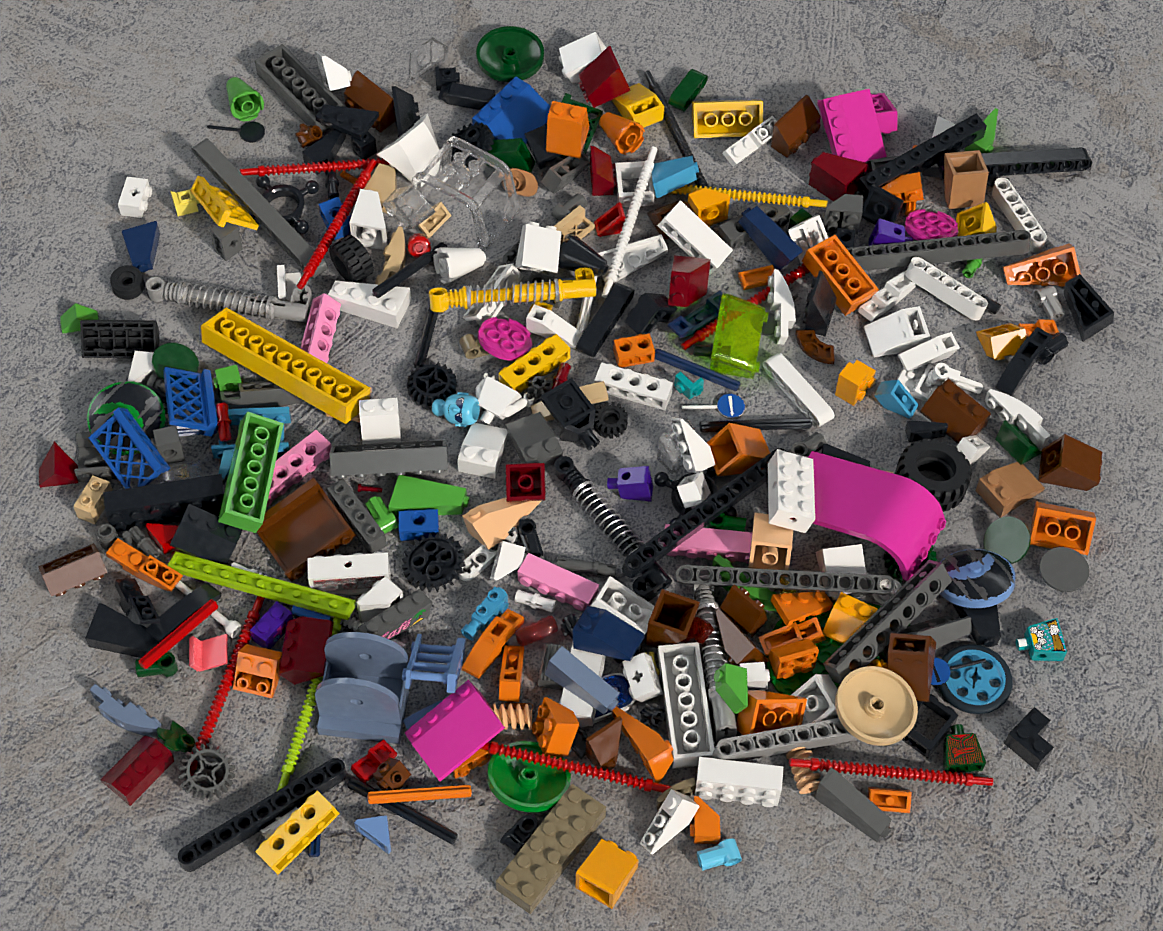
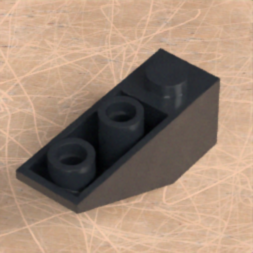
(324, 149)

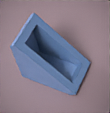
(376, 830)

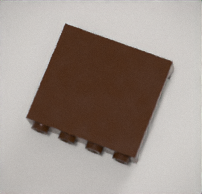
(303, 528)

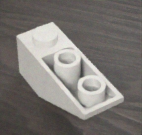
(547, 324)
(929, 352)
(694, 450)
(669, 821)

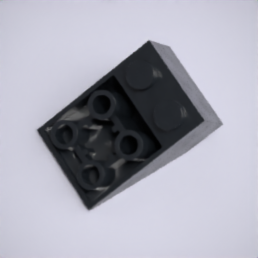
(819, 305)

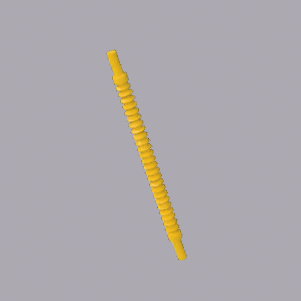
(805, 201)

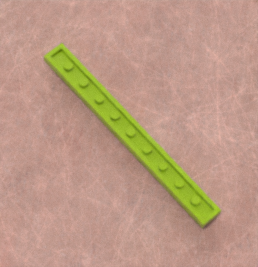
(262, 586)

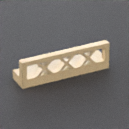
(571, 221)

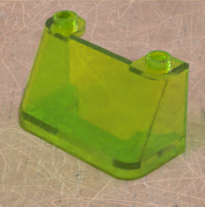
(737, 337)

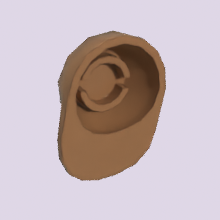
(524, 182)

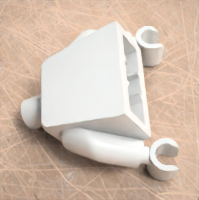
(499, 399)

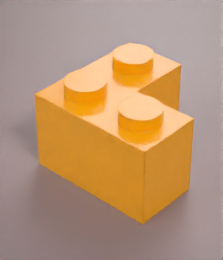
(854, 382)

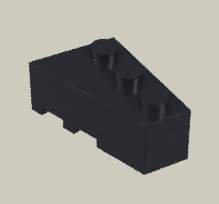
(1087, 307)

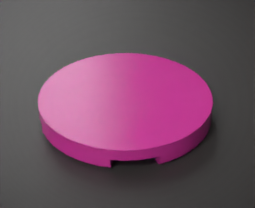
(930, 225)
(504, 338)

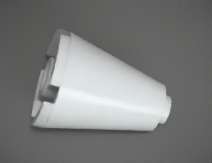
(457, 262)

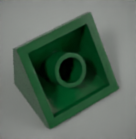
(1016, 443)

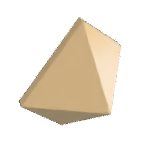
(436, 220)

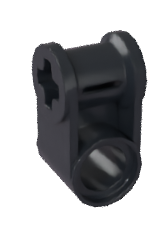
(517, 835)

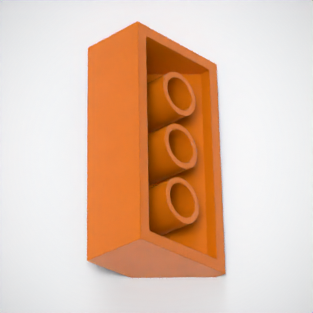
(842, 272)

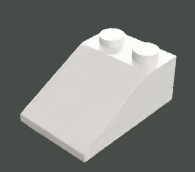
(482, 450)
(624, 604)

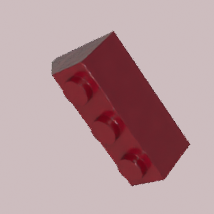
(304, 648)
(138, 769)

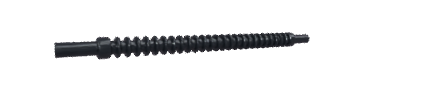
(674, 127)

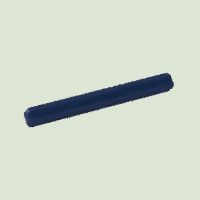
(697, 370)

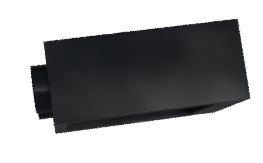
(920, 742)

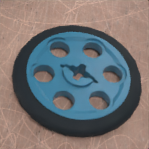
(970, 703)

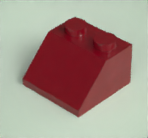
(602, 173)
(525, 482)

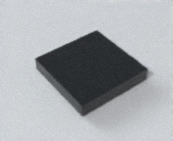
(881, 205)

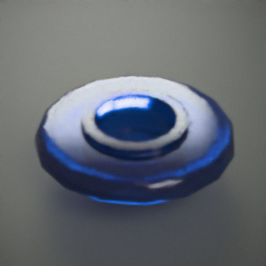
(623, 685)

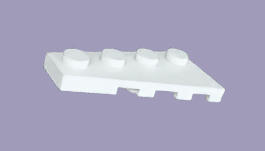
(637, 255)

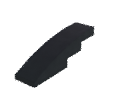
(182, 611)

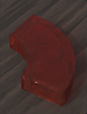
(700, 630)

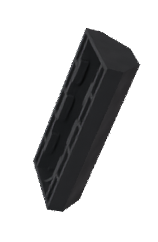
(118, 338)

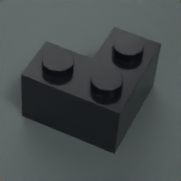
(648, 312)
(1027, 741)

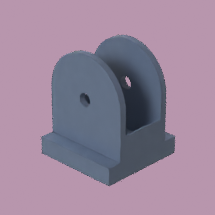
(362, 688)

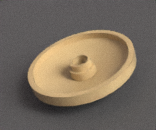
(876, 705)

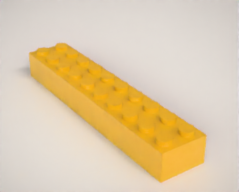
(285, 364)

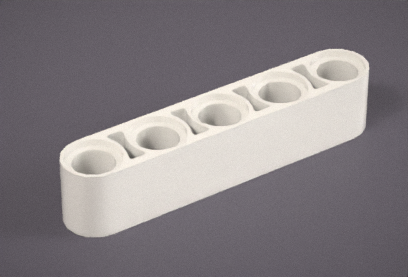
(1018, 213)
(946, 288)
(798, 390)

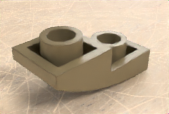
(685, 787)

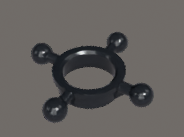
(284, 190)
(662, 479)

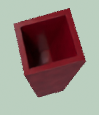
(603, 79)
(836, 175)
(688, 280)

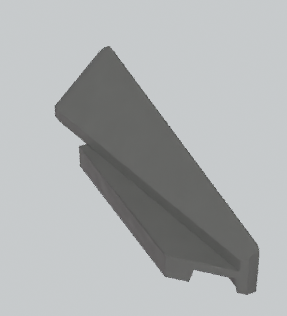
(258, 395)
(941, 629)

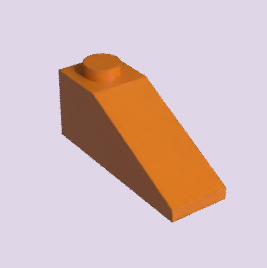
(511, 674)

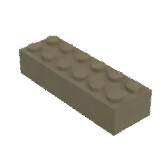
(551, 848)

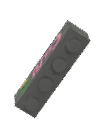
(399, 616)

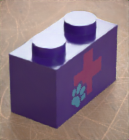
(271, 626)

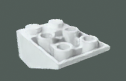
(897, 332)

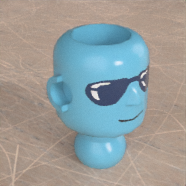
(458, 409)

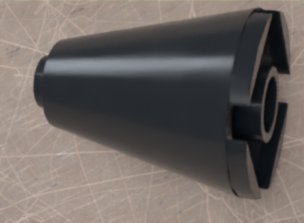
(578, 254)

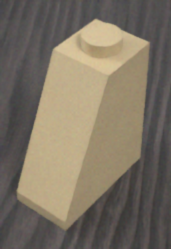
(383, 182)

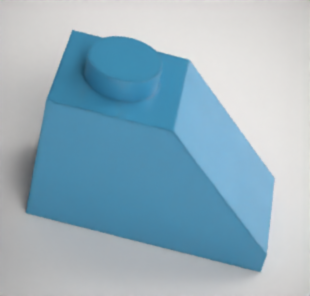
(896, 398)

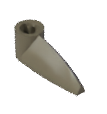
(472, 347)

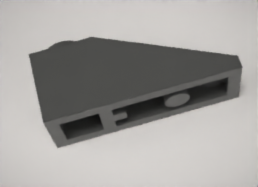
(564, 172)

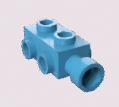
(490, 609)

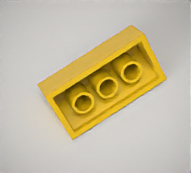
(726, 117)

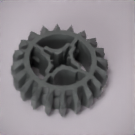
(198, 776)

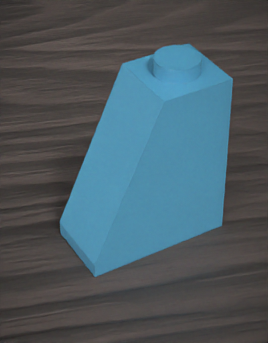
(673, 175)

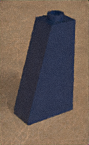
(769, 238)

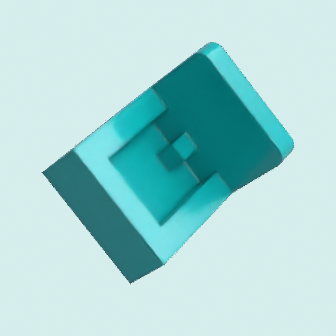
(687, 387)

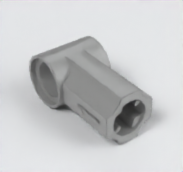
(1048, 299)

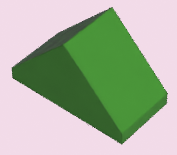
(71, 318)

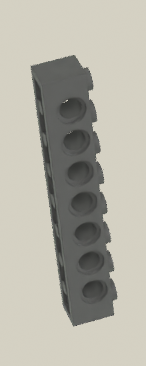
(889, 618)

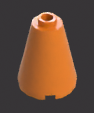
(622, 132)

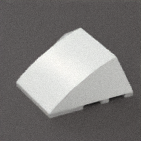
(413, 150)

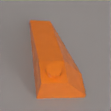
(1045, 268)
(648, 743)

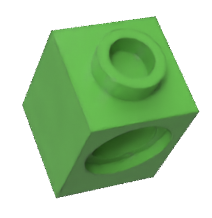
(227, 378)

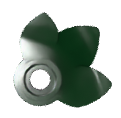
(176, 738)

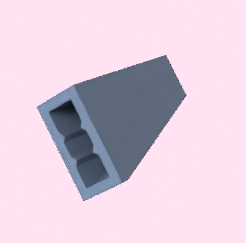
(581, 681)

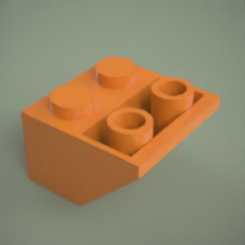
(793, 658)
(257, 671)
(555, 728)

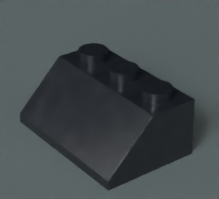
(204, 536)

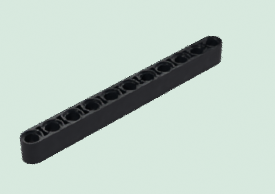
(698, 516)

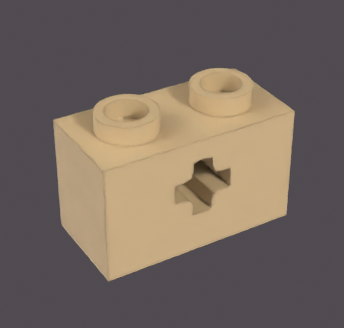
(91, 501)

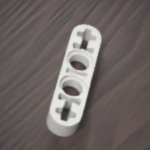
(490, 554)

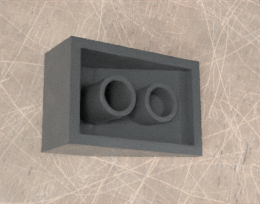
(534, 440)

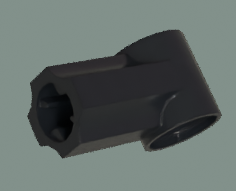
(1057, 344)
(530, 539)

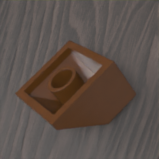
(604, 745)

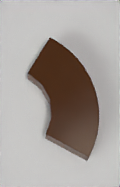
(814, 347)

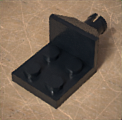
(572, 413)

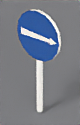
(728, 405)

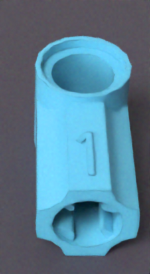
(725, 854)

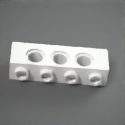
(641, 392)

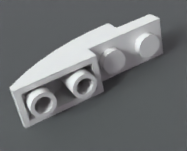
(750, 142)
(783, 305)
(1018, 412)

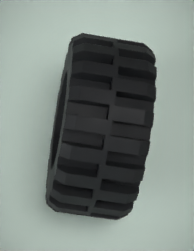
(941, 459)

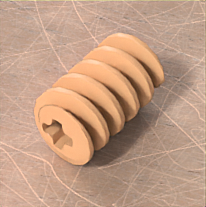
(513, 716)
(804, 777)

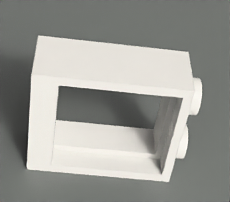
(632, 170)

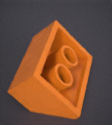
(1062, 527)

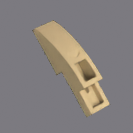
(394, 256)

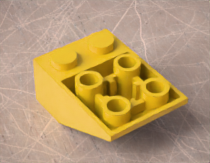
(640, 105)

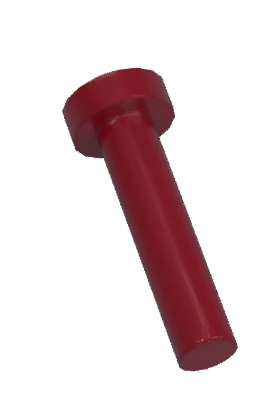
(367, 488)

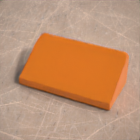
(890, 799)

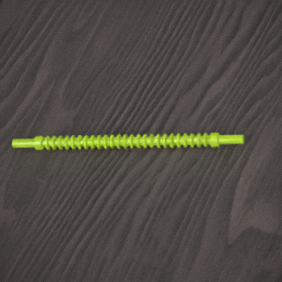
(288, 769)

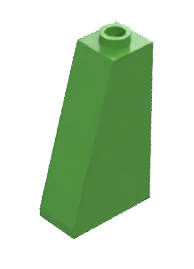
(423, 494)

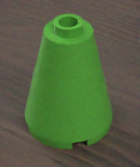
(243, 100)

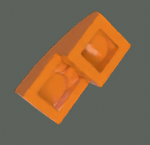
(1047, 325)

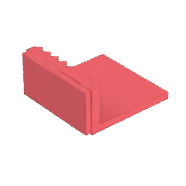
(207, 653)

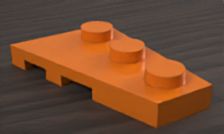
(800, 605)

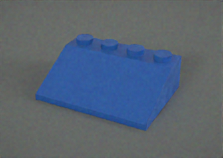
(514, 111)

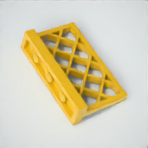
(221, 205)

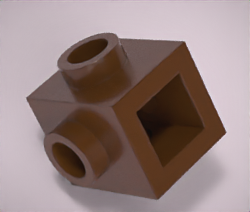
(391, 774)

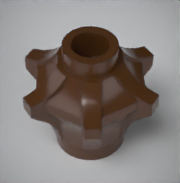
(308, 135)

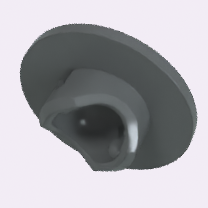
(1064, 569)

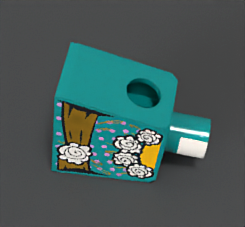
(1043, 641)

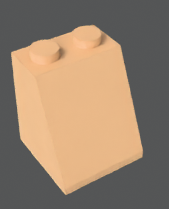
(769, 545)

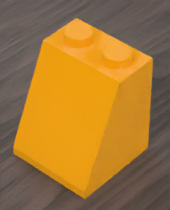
(606, 872)

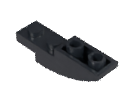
(1023, 360)
(134, 604)

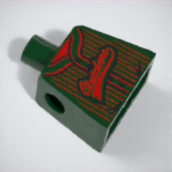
(962, 752)

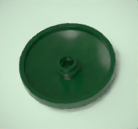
(510, 53)

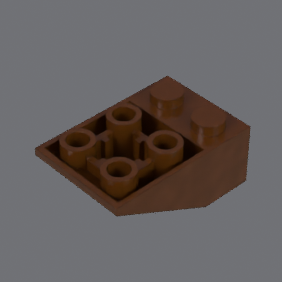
(913, 661)

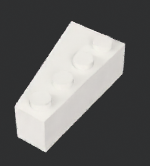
(359, 301)

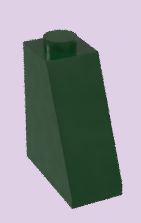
(513, 154)

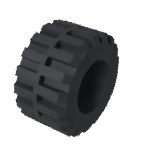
(351, 259)

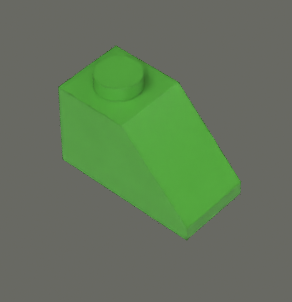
(732, 686)

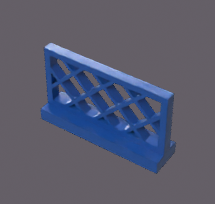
(204, 400)
(138, 439)

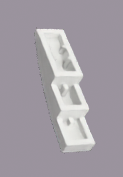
(887, 297)

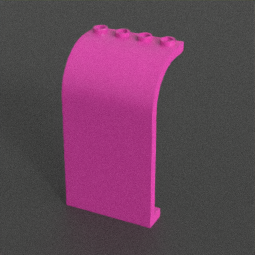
(877, 508)

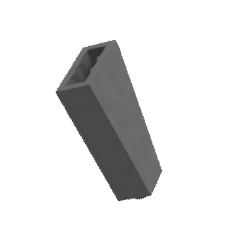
(852, 805)

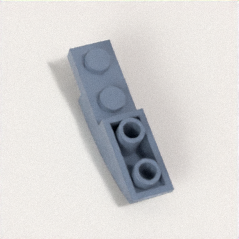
(127, 716)

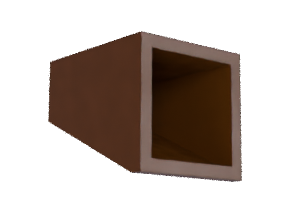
(670, 619)

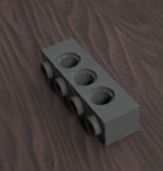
(734, 234)
(357, 517)

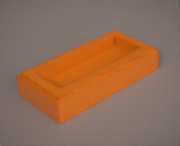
(755, 277)

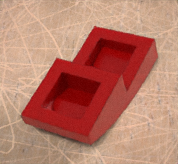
(368, 764)

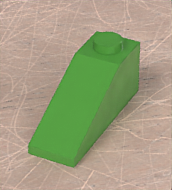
(985, 144)

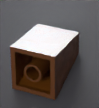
(1070, 464)

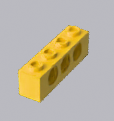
(558, 351)
(308, 831)

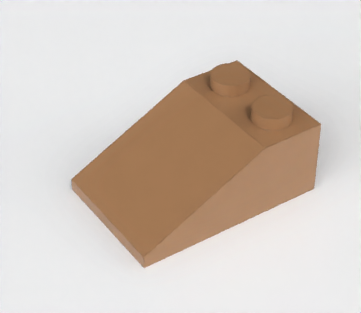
(1008, 488)

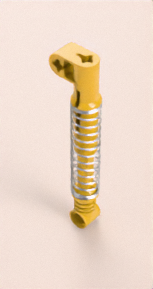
(581, 287)

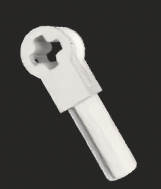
(954, 376)

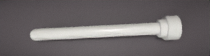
(232, 627)

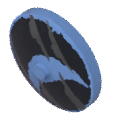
(978, 578)

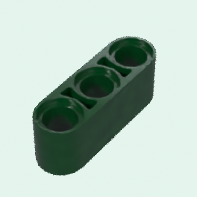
(688, 90)

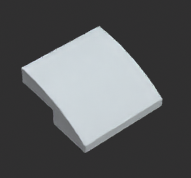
(808, 234)
(917, 382)

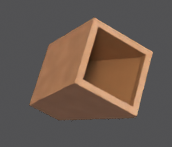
(964, 179)

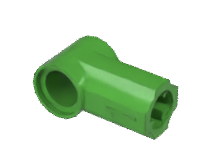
(380, 513)

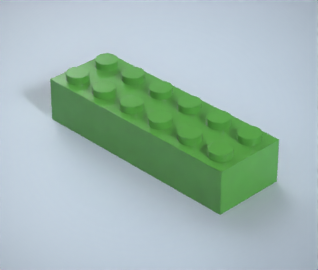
(251, 472)

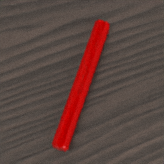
(178, 634)

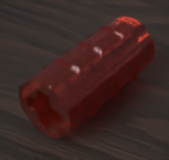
(536, 631)

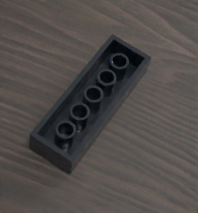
(163, 501)

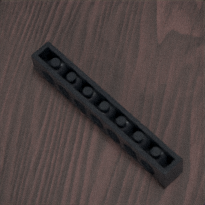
(925, 154)

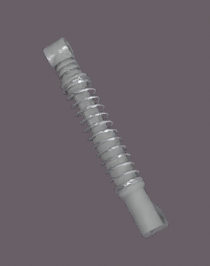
(254, 305)
(723, 718)

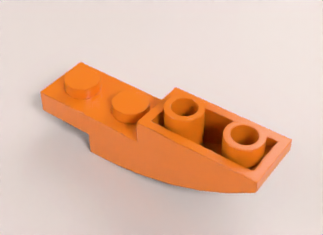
(143, 567)
(491, 642)

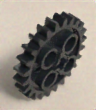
(477, 135)
(433, 562)

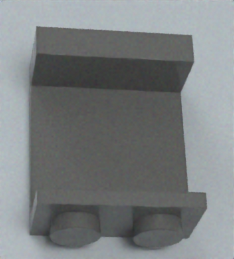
(86, 452)

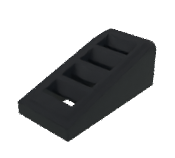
(925, 430)

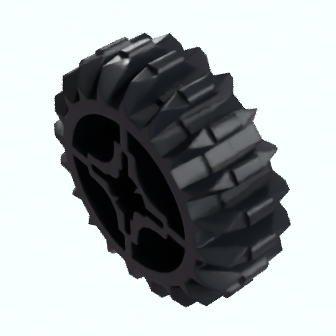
(425, 377)

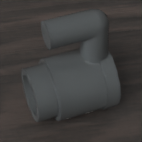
(107, 536)

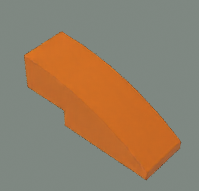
(796, 632)

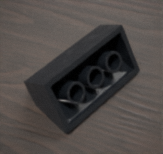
(405, 110)

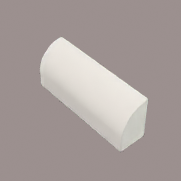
(694, 236)
(583, 711)

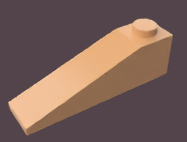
(493, 520)

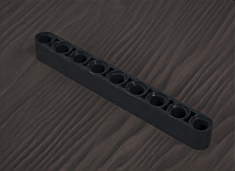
(1033, 161)
(257, 823)

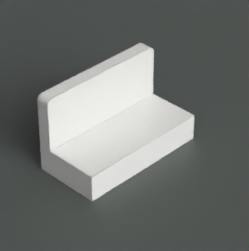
(286, 283)

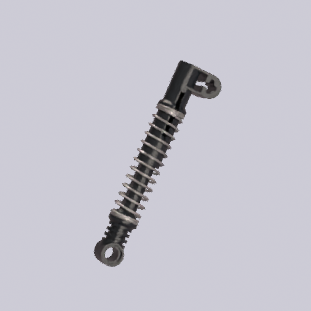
(613, 526)

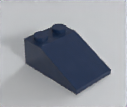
(606, 634)

